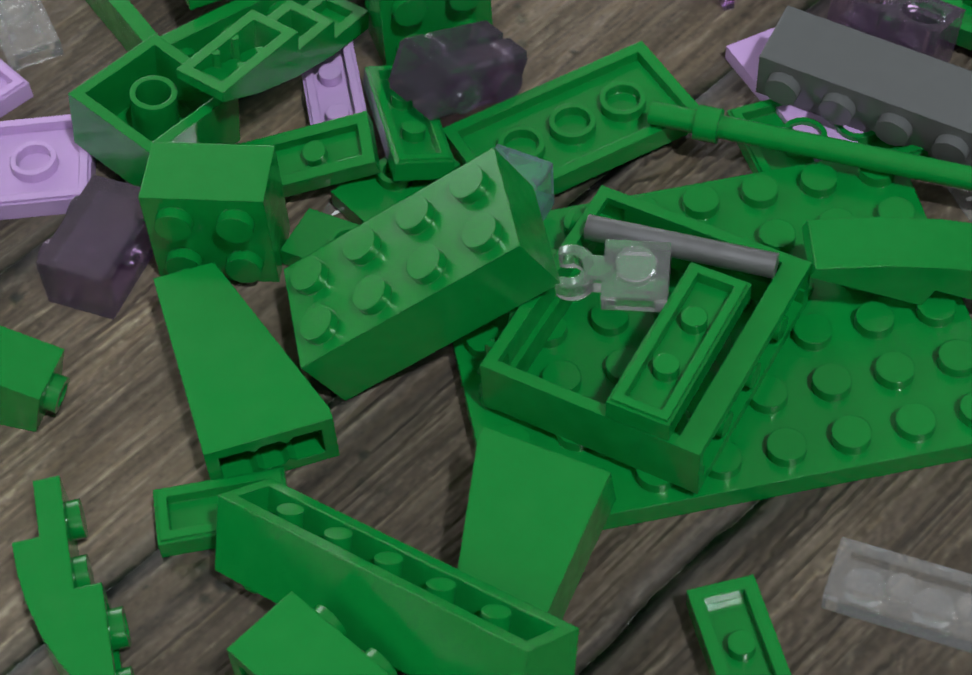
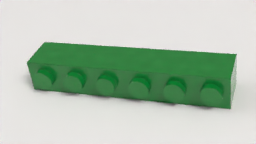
(382, 590)

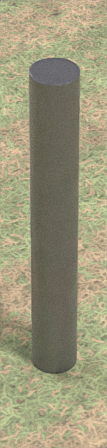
(687, 246)

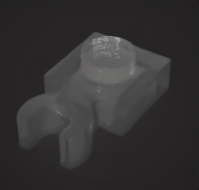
(628, 275)

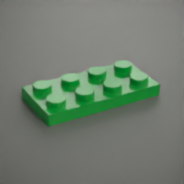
(581, 119)

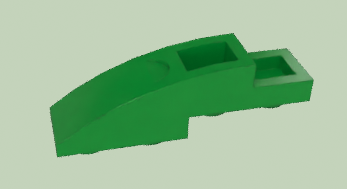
(61, 592)

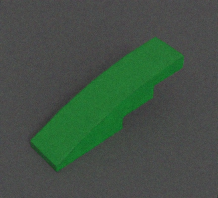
(273, 48)
(892, 255)

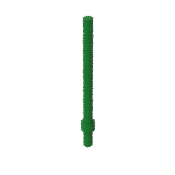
(711, 124)

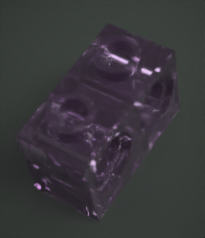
(914, 24)

